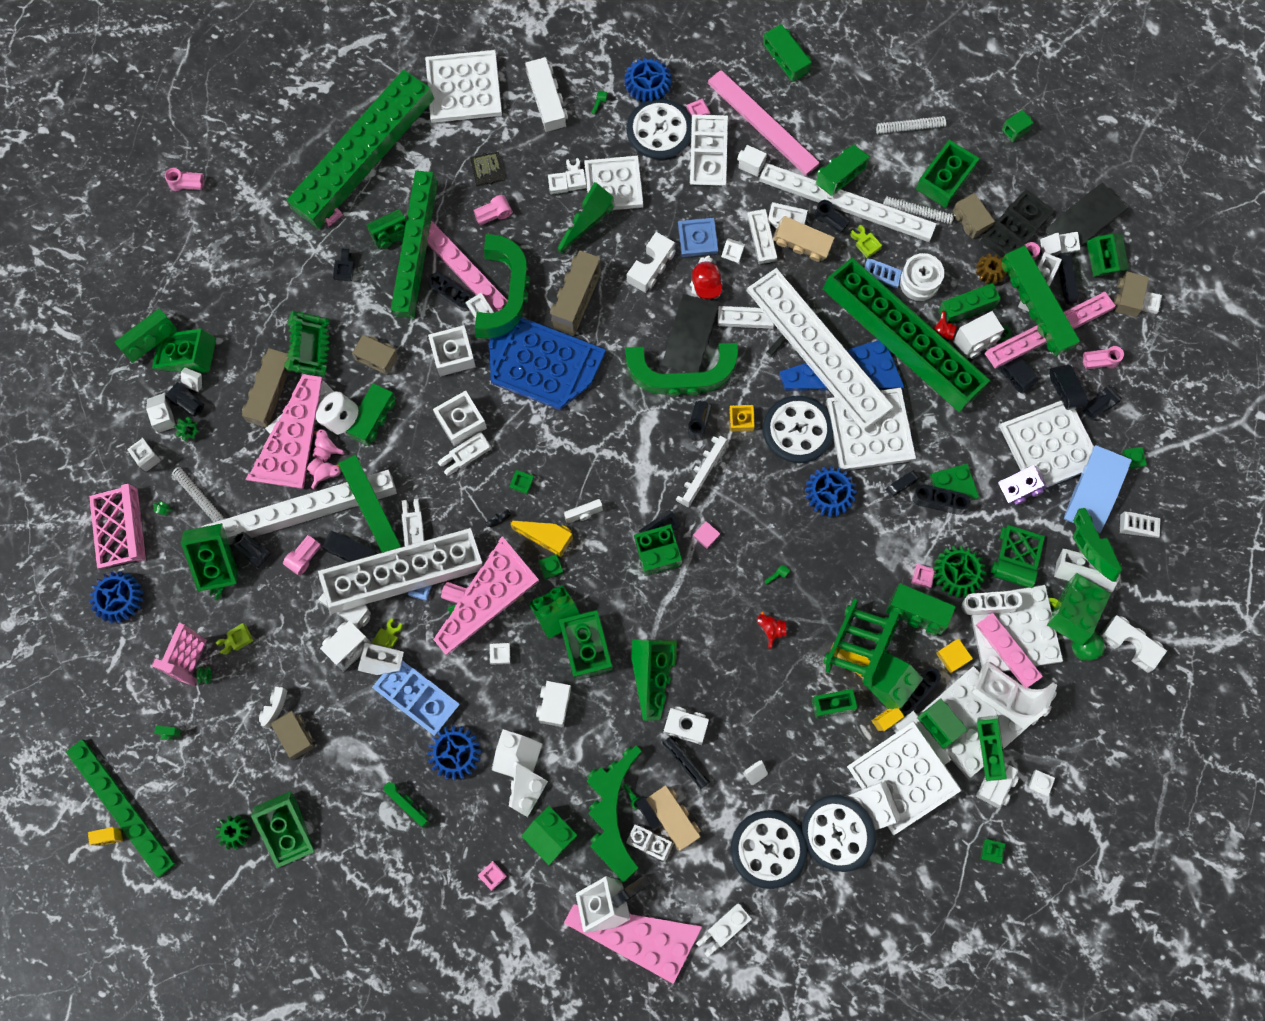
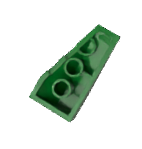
(595, 208)
(652, 667)

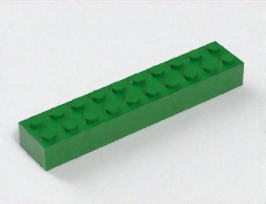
(360, 149)
(905, 334)

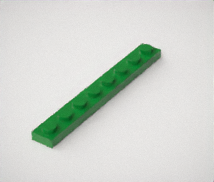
(120, 808)

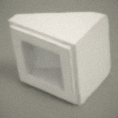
(756, 772)

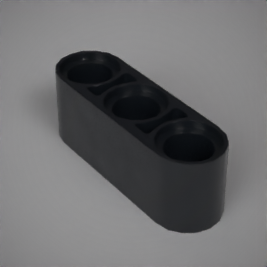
(1019, 374)
(1068, 387)
(950, 499)
(346, 548)
(925, 687)

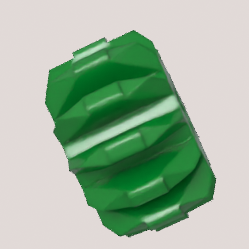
(232, 841)

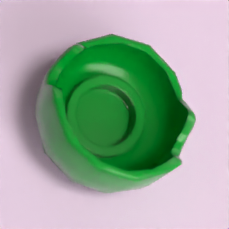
(1091, 649)

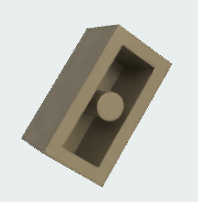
(973, 216)
(1131, 294)
(375, 354)
(293, 735)

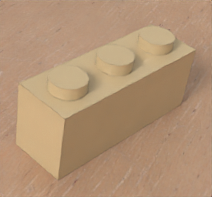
(803, 239)
(673, 818)

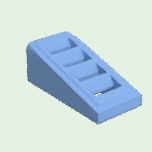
(872, 264)

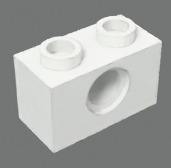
(694, 734)

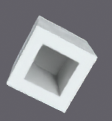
(751, 160)

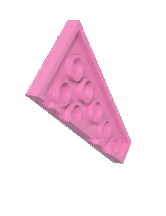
(491, 591)

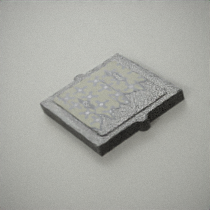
(487, 168)

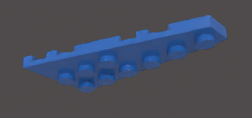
(871, 357)

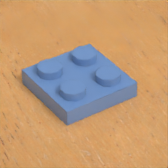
(697, 237)

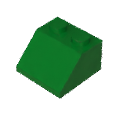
(894, 682)
(549, 835)

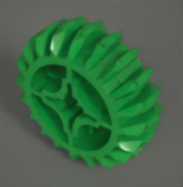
(966, 573)

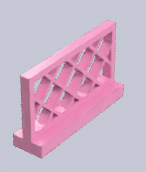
(131, 521)
(182, 655)

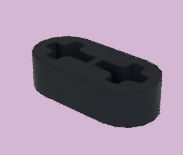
(902, 483)
(648, 813)

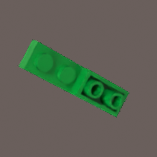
(1095, 550)

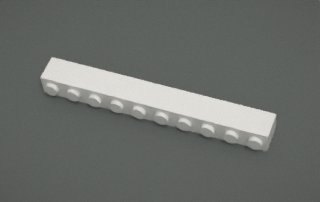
(303, 508)

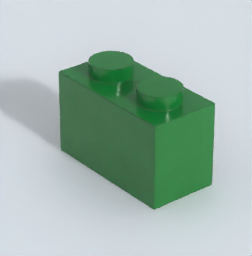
(834, 703)
(942, 723)

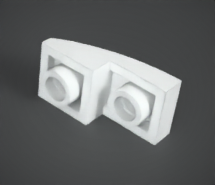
(270, 713)
(650, 843)

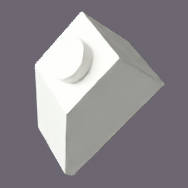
(160, 413)
(379, 659)

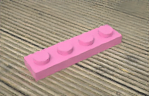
(1009, 650)

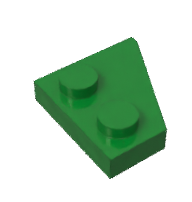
(956, 479)

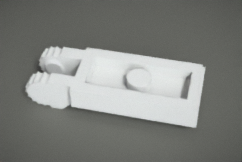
(465, 453)
(412, 523)
(725, 928)

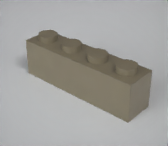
(267, 388)

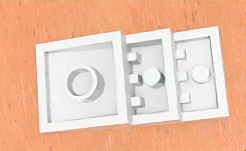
(708, 150)

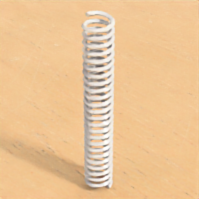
(921, 125)
(908, 206)
(201, 503)

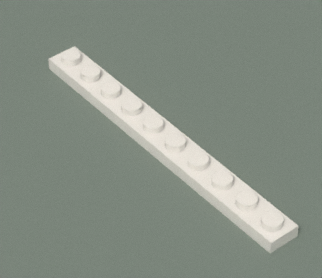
(849, 203)

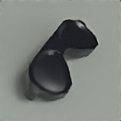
(498, 520)

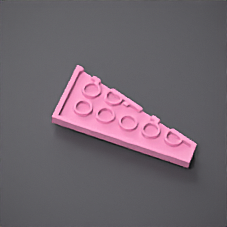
(289, 444)
(649, 942)

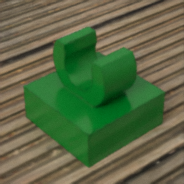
(992, 851)

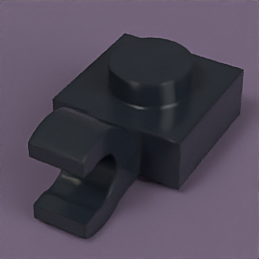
(345, 267)

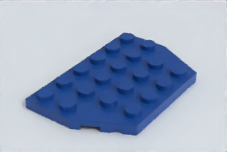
(543, 363)

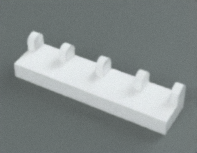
(703, 472)

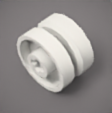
(921, 277)

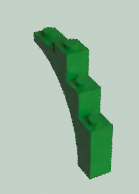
(604, 813)

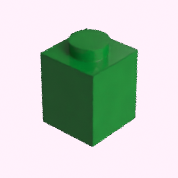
(1017, 125)

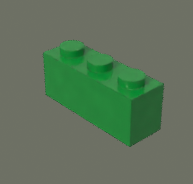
(787, 52)
(842, 170)
(970, 303)
(145, 335)
(371, 414)

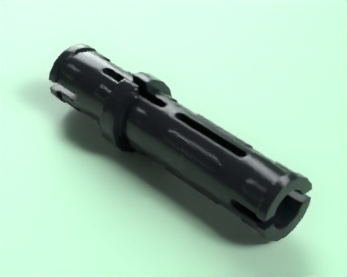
(685, 761)

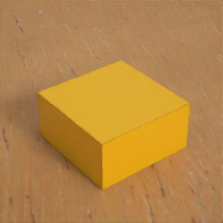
(741, 418)
(954, 656)
(887, 719)
(105, 836)

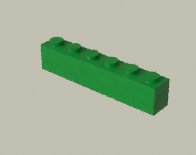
(1039, 301)

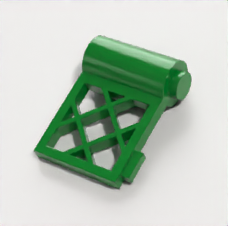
(1011, 569)

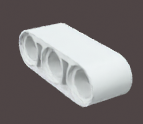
(1000, 598)

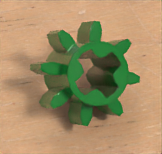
(191, 428)

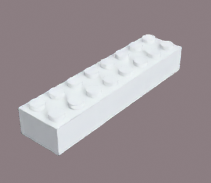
(400, 571)

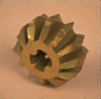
(994, 274)

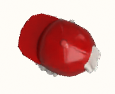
(706, 279)

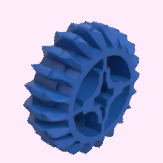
(652, 75)
(833, 506)
(122, 582)
(446, 754)

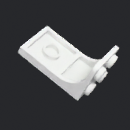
(1011, 698)

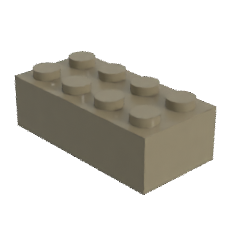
(576, 293)

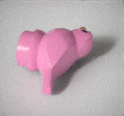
(324, 446)
(322, 471)

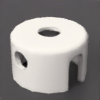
(331, 418)

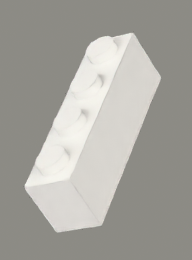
(546, 95)

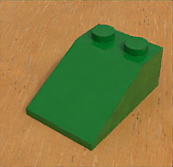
(185, 350)
(585, 645)
(283, 829)

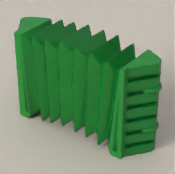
(308, 344)

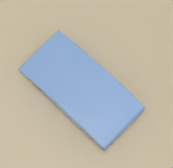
(1098, 486)
(416, 697)

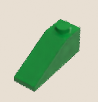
(991, 747)

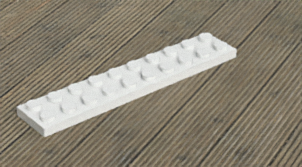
(820, 349)

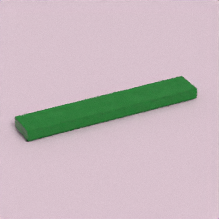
(369, 504)

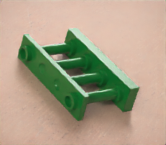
(875, 655)

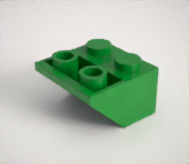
(387, 229)
(1107, 254)
(657, 550)
(551, 608)

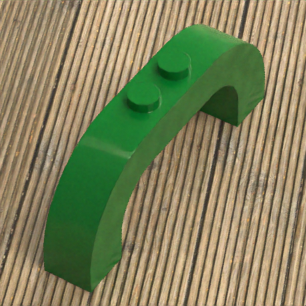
(503, 321)
(682, 383)

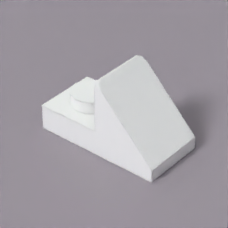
(1059, 244)
(143, 455)

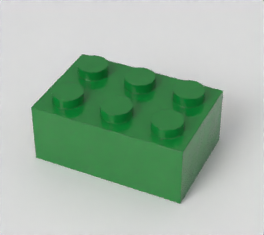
(947, 173)
(209, 557)
(1078, 609)
(920, 610)

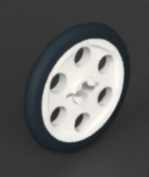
(668, 148)
(795, 453)
(853, 813)
(790, 867)

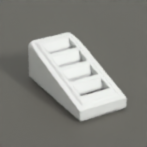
(1125, 517)

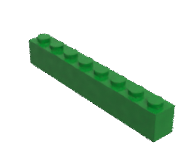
(414, 245)

